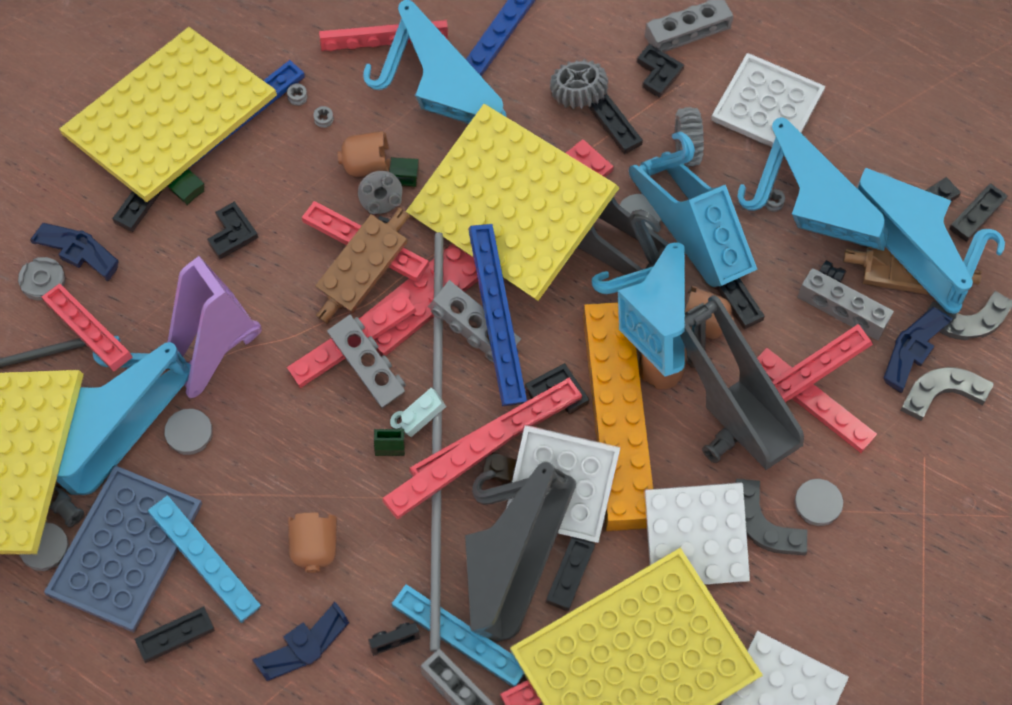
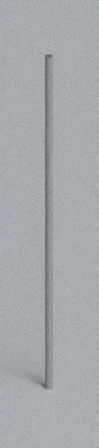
(436, 446)

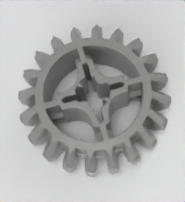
(579, 84)
(690, 123)

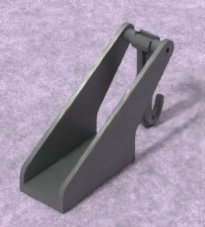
(631, 224)
(751, 407)
(511, 554)

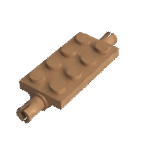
(361, 264)
(886, 271)

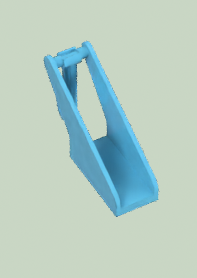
(448, 80)
(825, 198)
(703, 223)
(921, 239)
(653, 308)
(117, 414)

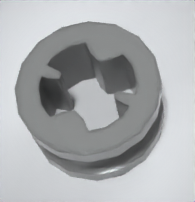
(297, 100)
(323, 110)
(772, 205)

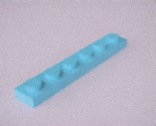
(204, 559)
(460, 636)

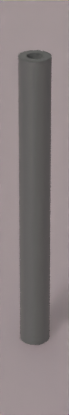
(41, 352)

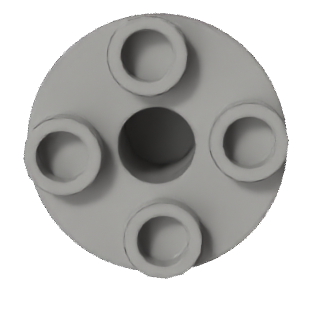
(380, 192)

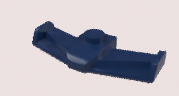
(76, 248)
(914, 347)
(303, 644)

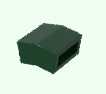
(405, 170)
(187, 186)
(389, 442)

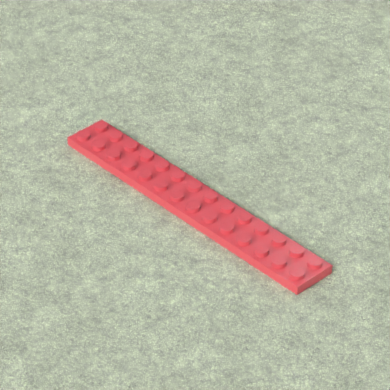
(457, 268)

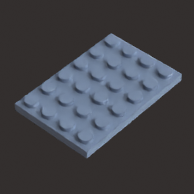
(119, 551)

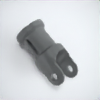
(723, 441)
(66, 509)

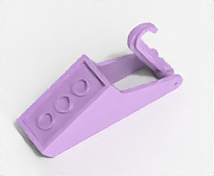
(213, 313)

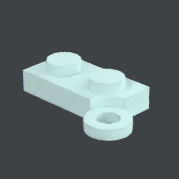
(418, 413)

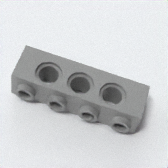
(689, 25)
(845, 303)
(469, 310)
(353, 327)
(452, 681)

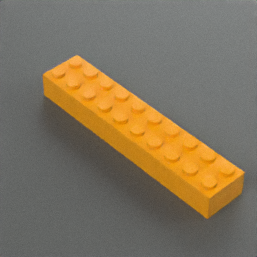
(618, 414)

